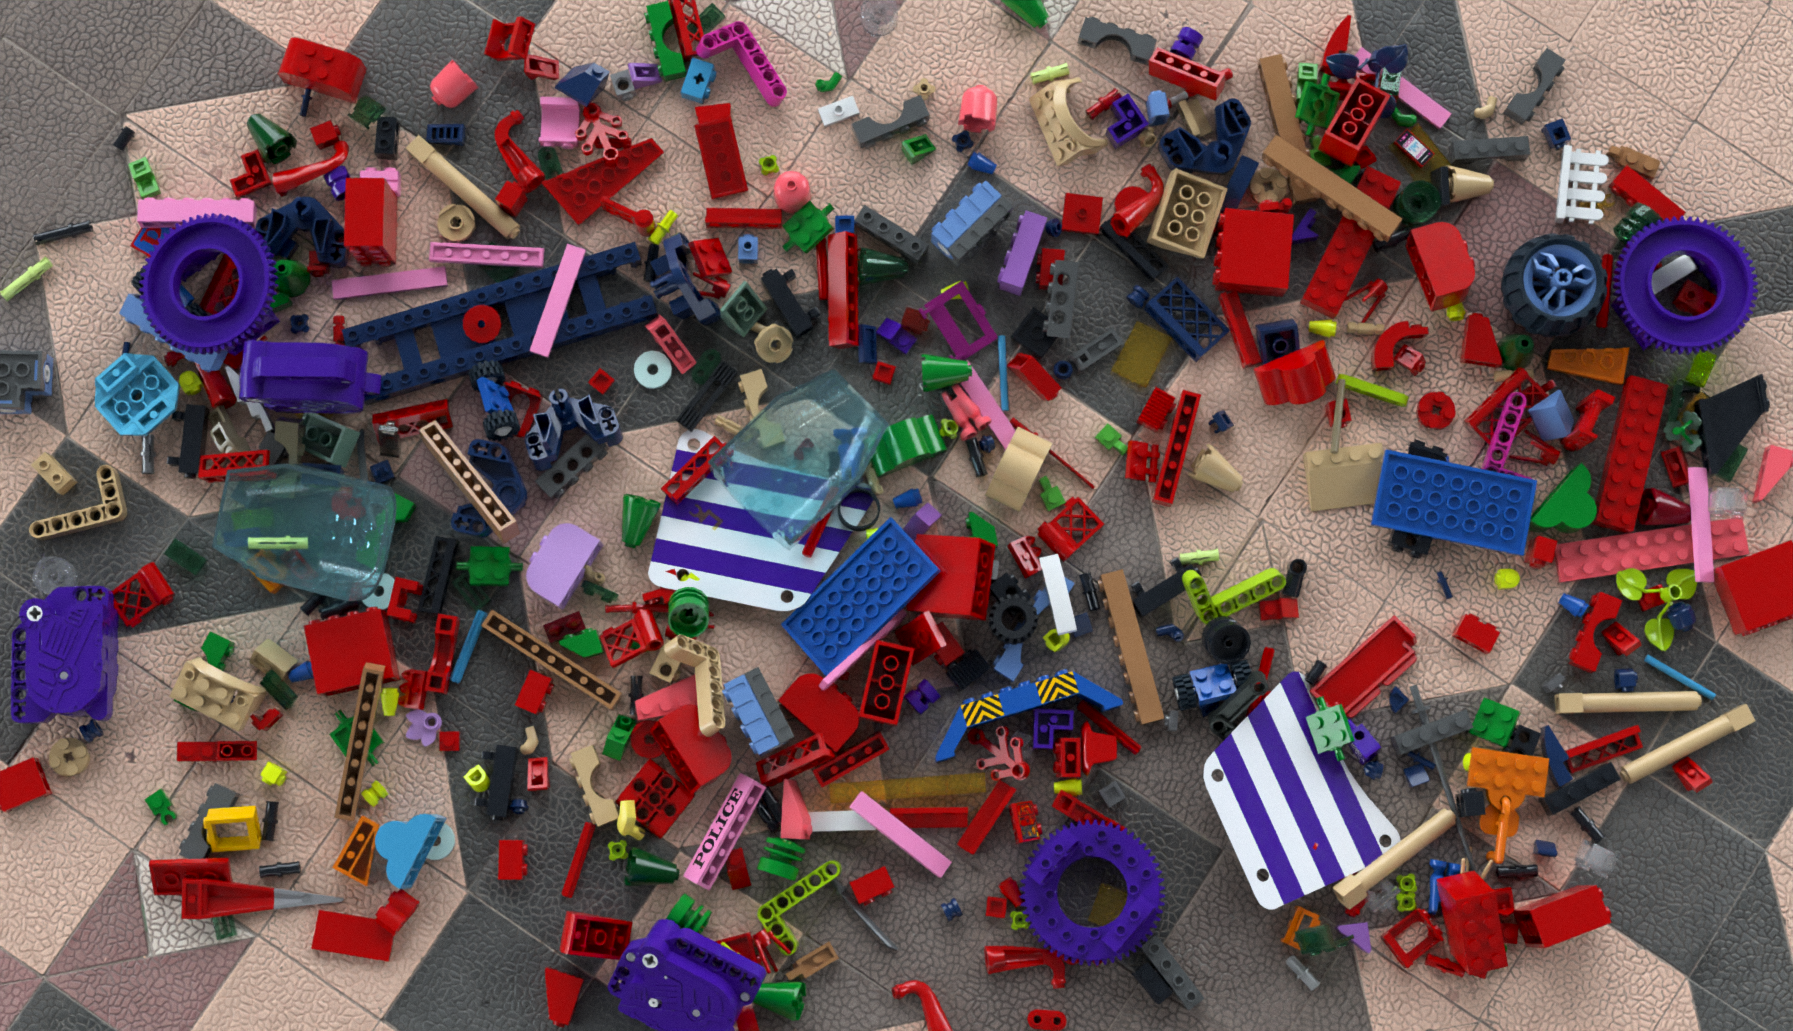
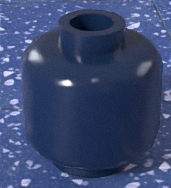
(1681, 616)

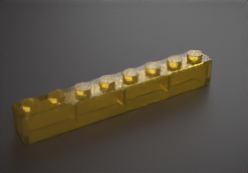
(909, 787)

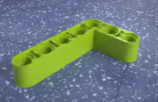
(1230, 595)
(793, 899)

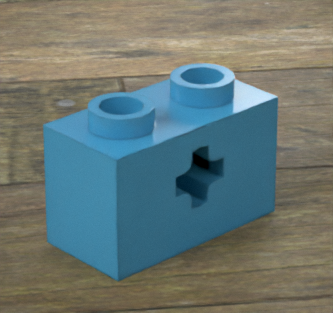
(698, 70)

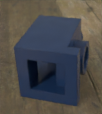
(1559, 129)

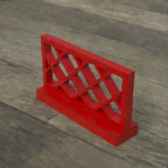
(1496, 398)

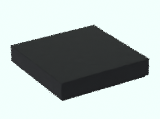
(1440, 179)
(1031, 334)

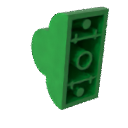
(907, 444)
(1567, 506)

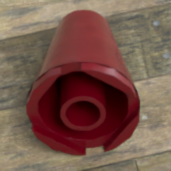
(1662, 509)

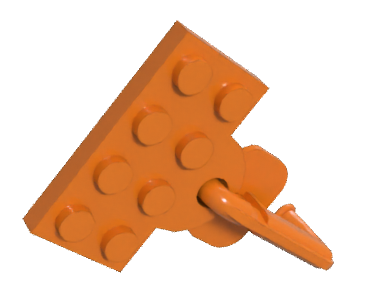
(1503, 776)

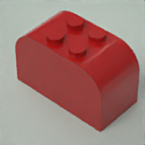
(322, 69)
(1354, 122)
(1441, 264)
(886, 683)
(822, 710)
(692, 755)

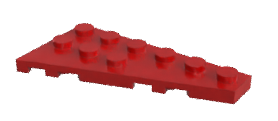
(583, 187)

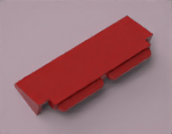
(1368, 667)

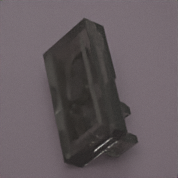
(389, 440)

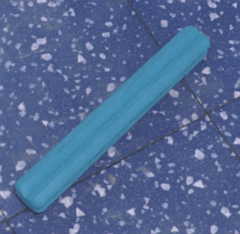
(468, 647)

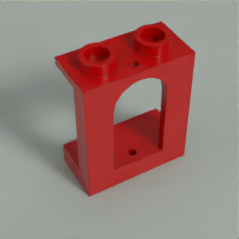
(520, 40)
(535, 400)
(1433, 937)

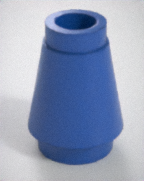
(981, 163)
(908, 499)
(1573, 605)
(301, 673)

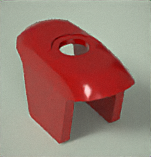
(1096, 748)

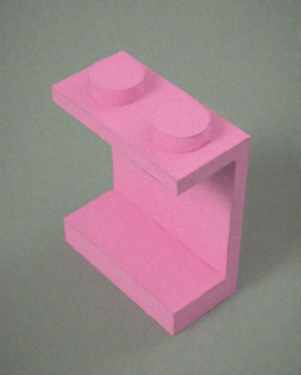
(559, 122)

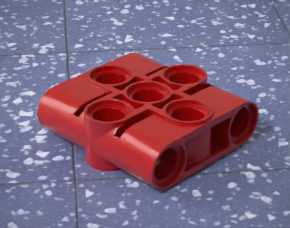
(680, 799)

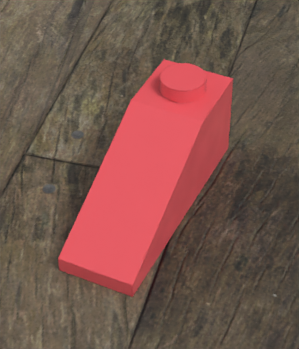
(670, 344)
(1774, 465)
(795, 816)

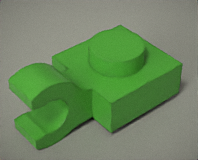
(1317, 155)
(1110, 438)
(1051, 496)

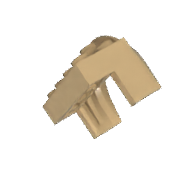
(1060, 130)
(212, 690)

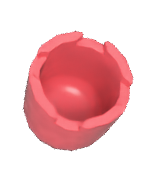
(451, 86)
(978, 109)
(791, 191)

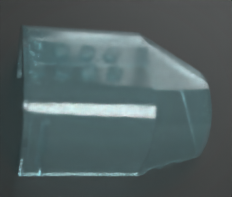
(824, 456)
(342, 516)

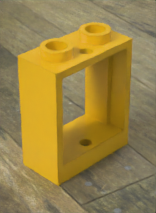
(233, 815)

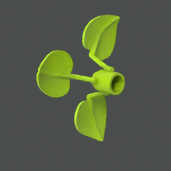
(1680, 586)

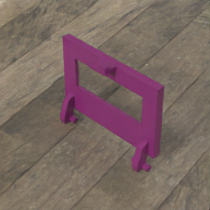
(948, 326)

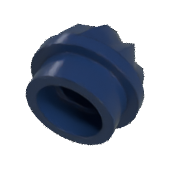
(1373, 769)

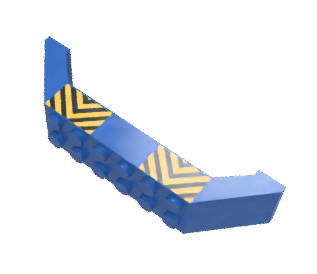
(1022, 699)

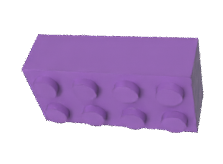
(1020, 258)

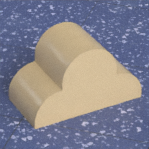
(1018, 469)

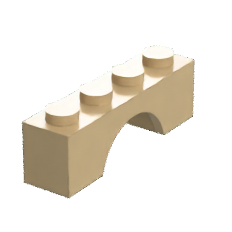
(754, 387)
(586, 762)

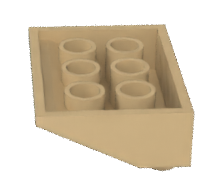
(1186, 214)
(1344, 477)

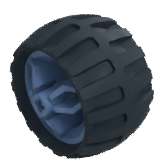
(1575, 263)

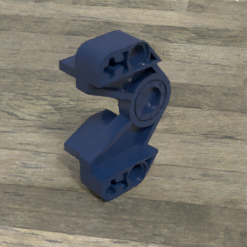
(1219, 155)
(308, 216)
(674, 276)
(564, 415)
(507, 486)

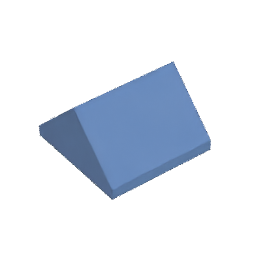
(1552, 417)

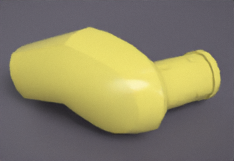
(627, 820)

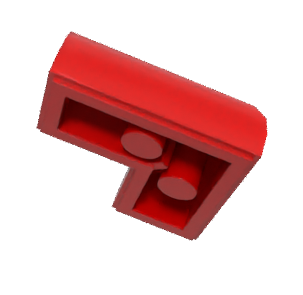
(254, 179)

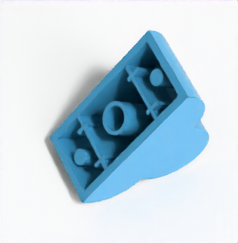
(407, 846)

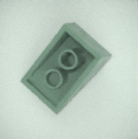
(742, 309)
(328, 439)

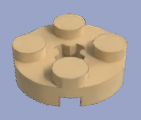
(1266, 176)
(457, 212)
(771, 334)
(79, 752)

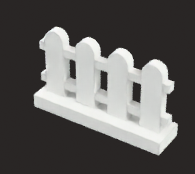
(1576, 176)

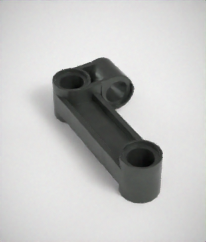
(1236, 704)

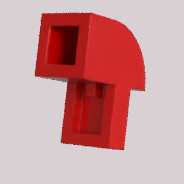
(663, 593)

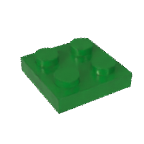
(1494, 722)

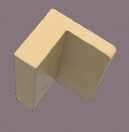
(1194, 118)
(271, 656)

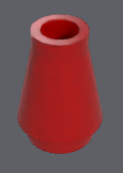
(1011, 891)

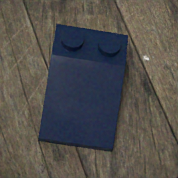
(1277, 339)

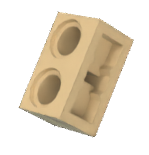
(54, 473)
(662, 661)

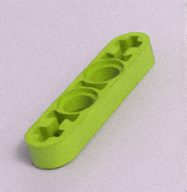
(1374, 390)

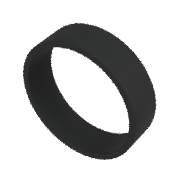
(860, 528)

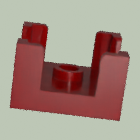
(399, 598)

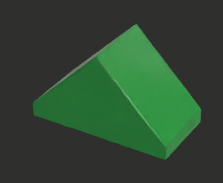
(917, 148)

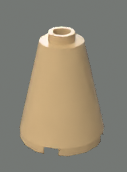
(1467, 184)
(1215, 470)

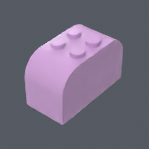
(560, 563)

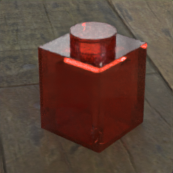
(914, 321)

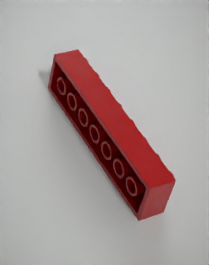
(1346, 250)
(1629, 454)

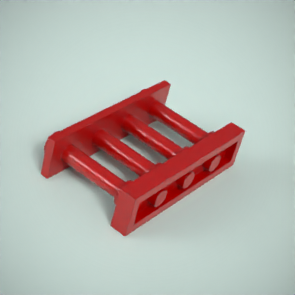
(1589, 410)

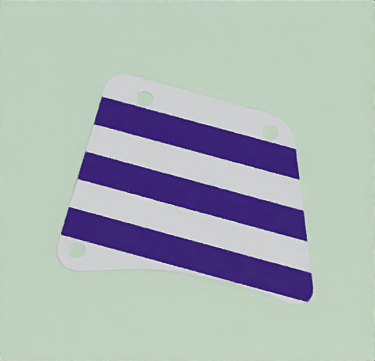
(740, 557)
(1287, 797)

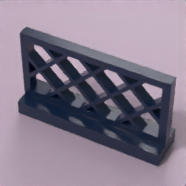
(1178, 332)

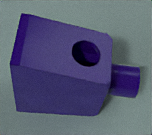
(1367, 747)

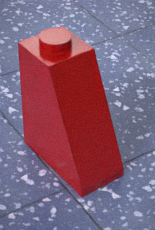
(1479, 343)
(1034, 376)
(562, 995)

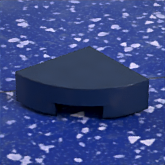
(1397, 699)

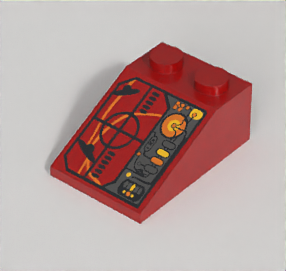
(1024, 821)

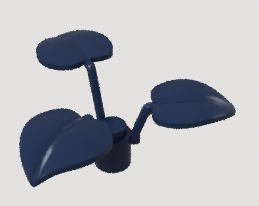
(1389, 57)

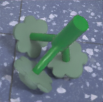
(1674, 430)

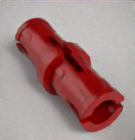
(1103, 104)
(1444, 965)

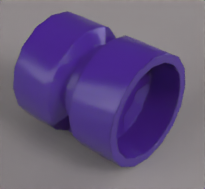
(1187, 42)
(337, 181)
(923, 689)

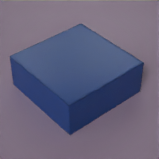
(844, 223)

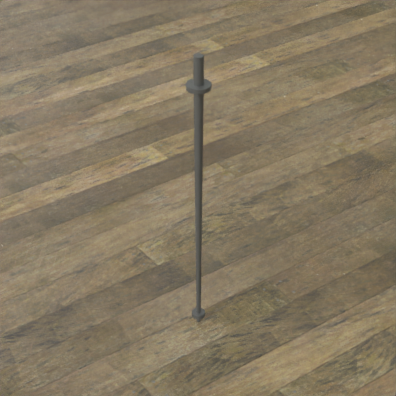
(1435, 753)

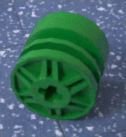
(688, 612)
(781, 858)
(686, 917)

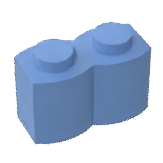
(1157, 108)

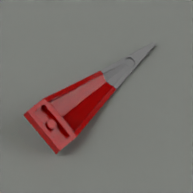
(218, 898)

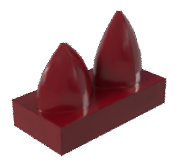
(566, 625)

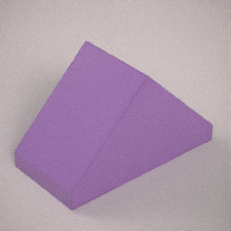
(644, 74)
(922, 521)
(1360, 933)

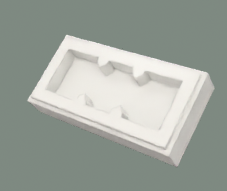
(838, 111)

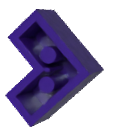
(1129, 124)
(1046, 722)

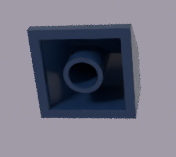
(584, 82)

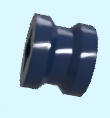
(1138, 296)
(91, 730)
(951, 909)

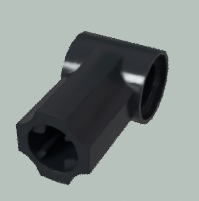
(1294, 579)

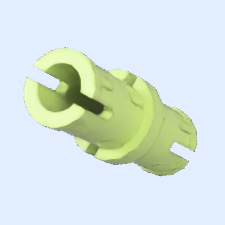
(1049, 73)
(1199, 557)

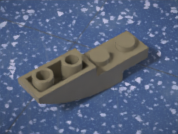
(225, 435)

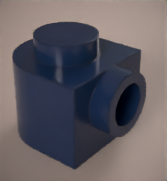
(1625, 679)

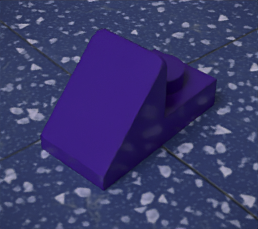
(1302, 233)
(896, 335)

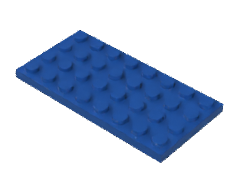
(1454, 502)
(861, 596)

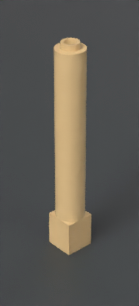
(460, 185)
(1626, 702)
(1687, 744)
(1354, 888)

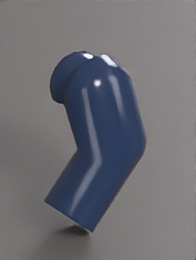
(1170, 630)

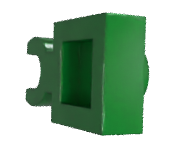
(159, 804)

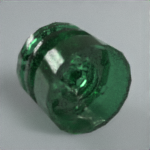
(1421, 194)
(1635, 220)

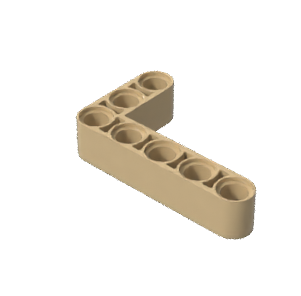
(87, 514)
(708, 680)

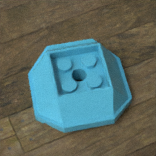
(120, 384)

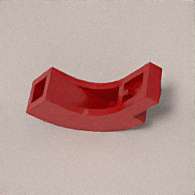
(1383, 349)

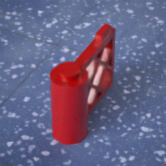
(642, 219)
(1056, 536)
(155, 587)
(647, 636)

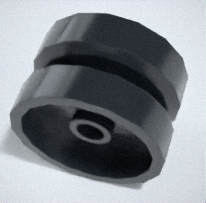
(1226, 640)

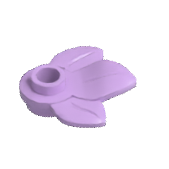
(420, 728)

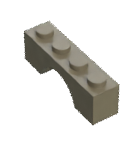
(290, 433)

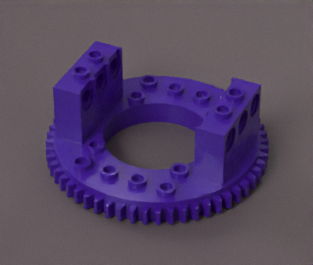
(185, 253)
(1717, 259)
(1042, 892)

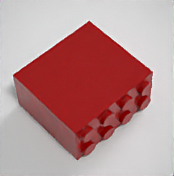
(370, 221)
(1253, 252)
(964, 578)
(1757, 589)
(344, 645)
(1562, 916)
(1472, 922)

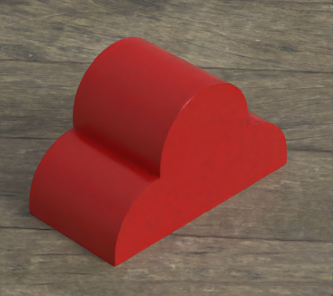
(1296, 376)
(594, 935)

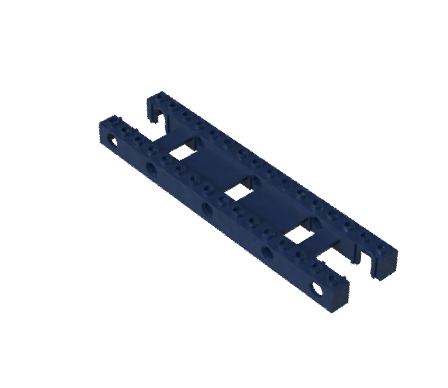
(524, 302)

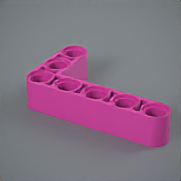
(747, 57)
(1510, 429)

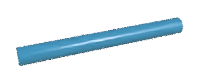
(1003, 373)
(1679, 677)

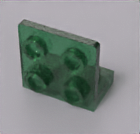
(1319, 938)

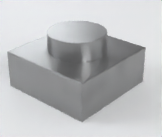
(1554, 684)
(1171, 720)
(1112, 794)

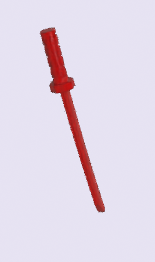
(1015, 423)
(635, 607)

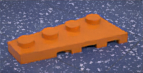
(1596, 364)

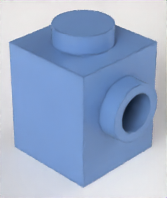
(748, 249)

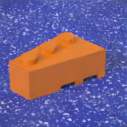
(358, 851)

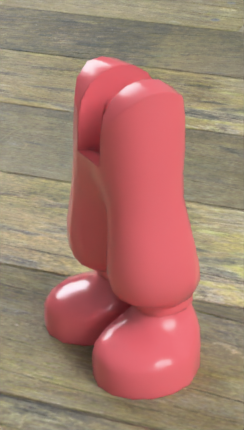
(963, 410)

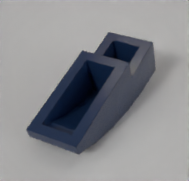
(1239, 182)
(1554, 751)

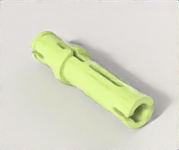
(28, 277)
(302, 543)

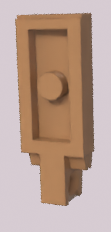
(1639, 162)
(813, 962)

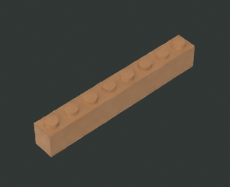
(1282, 113)
(1331, 188)
(469, 482)
(1131, 647)
(552, 660)
(359, 741)

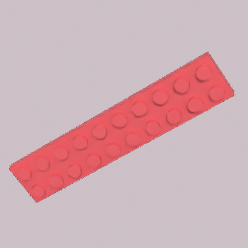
(1645, 550)

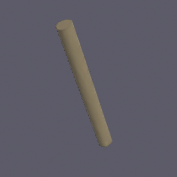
(1338, 416)

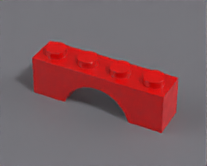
(445, 644)
(1585, 654)

